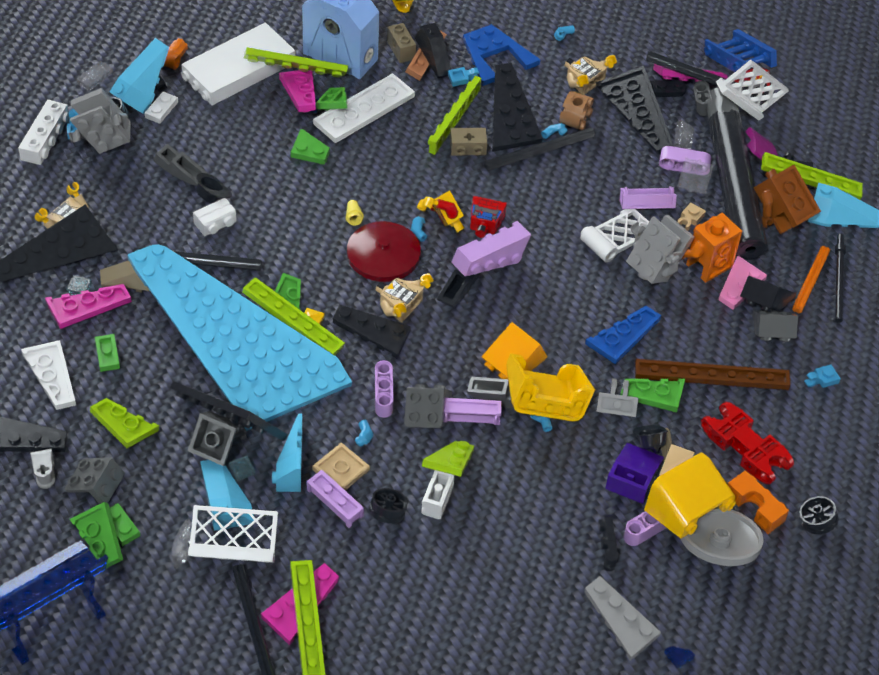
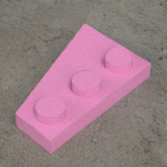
(736, 280)

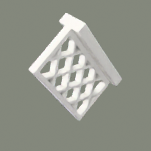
(743, 98)
(232, 552)

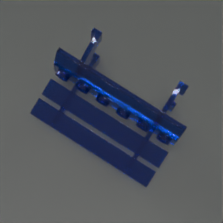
(49, 587)

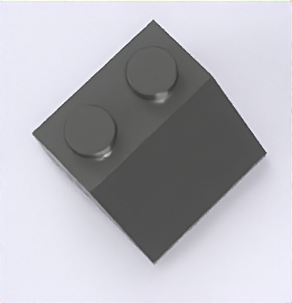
(775, 324)
(213, 437)

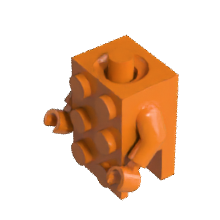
(714, 246)

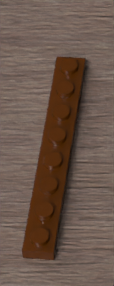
(712, 374)

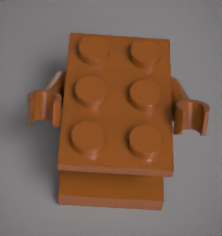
(785, 199)

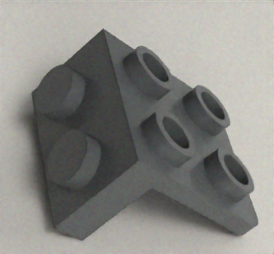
(425, 406)
(97, 477)

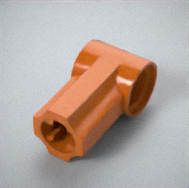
(175, 53)

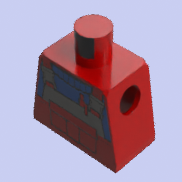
(486, 215)

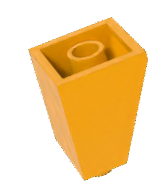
(513, 341)

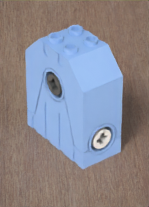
(342, 33)

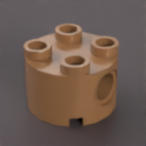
(576, 110)

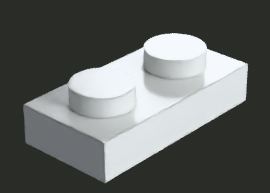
(161, 107)

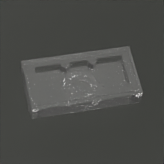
(94, 75)
(683, 135)

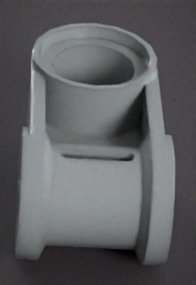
(43, 468)

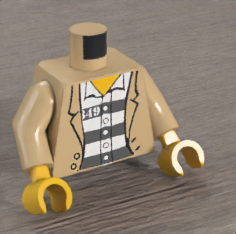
(585, 72)
(64, 209)
(402, 296)

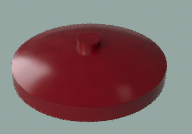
(383, 251)

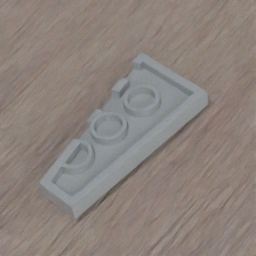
(627, 624)

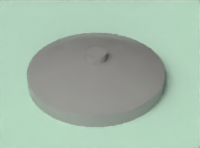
(725, 538)

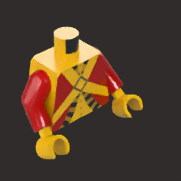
(446, 209)

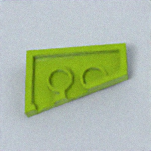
(122, 424)
(451, 458)

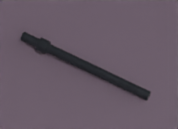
(840, 251)

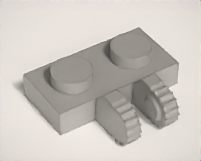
(615, 403)

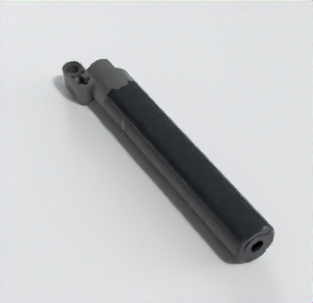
(733, 168)

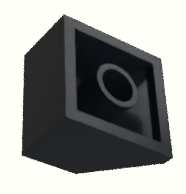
(766, 294)

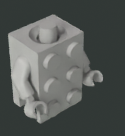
(99, 121)
(658, 248)

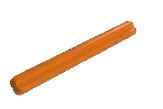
(811, 279)

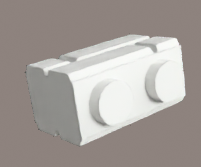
(214, 217)
(437, 494)

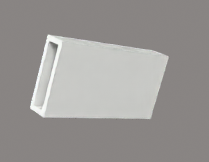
(225, 71)

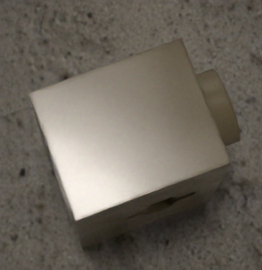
(401, 42)
(468, 141)

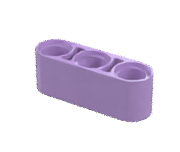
(673, 157)
(383, 389)
(642, 529)

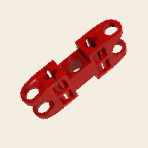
(755, 451)

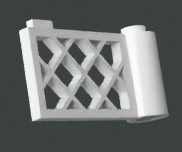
(603, 243)

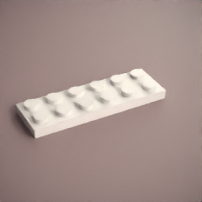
(364, 108)

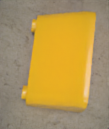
(547, 394)
(687, 494)

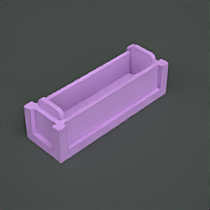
(647, 198)
(472, 410)
(335, 497)

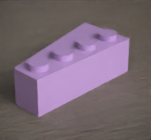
(492, 251)

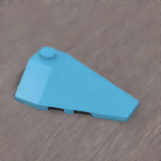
(139, 80)
(842, 209)
(289, 465)
(224, 492)

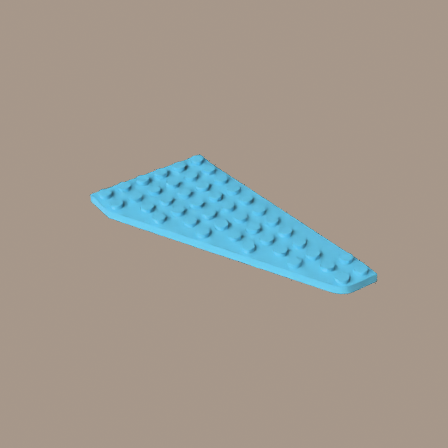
(244, 348)

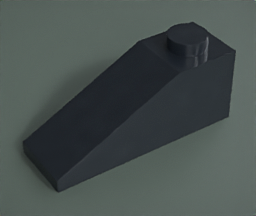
(434, 49)

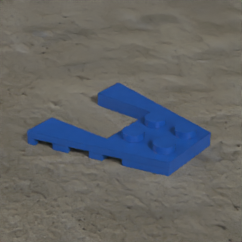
(491, 41)

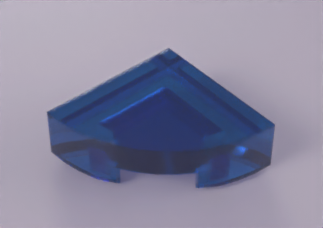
(679, 656)

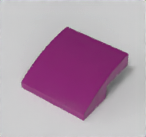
(759, 144)

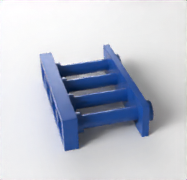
(742, 42)

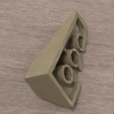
(122, 274)

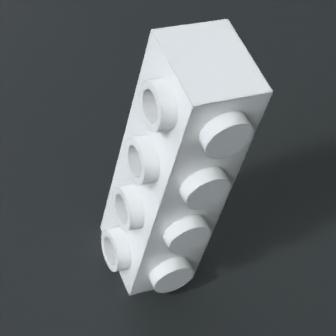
(44, 132)

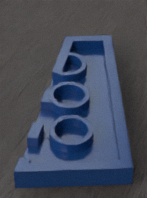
(624, 335)

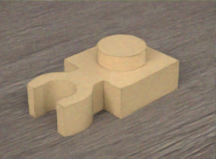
(691, 215)

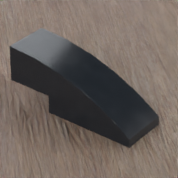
(456, 288)

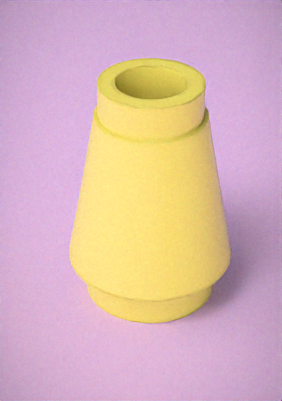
(354, 214)

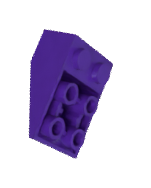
(633, 472)

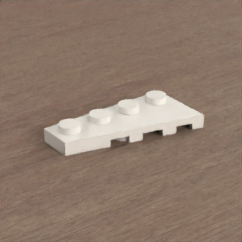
(51, 371)

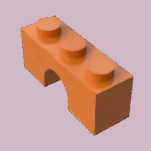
(770, 512)

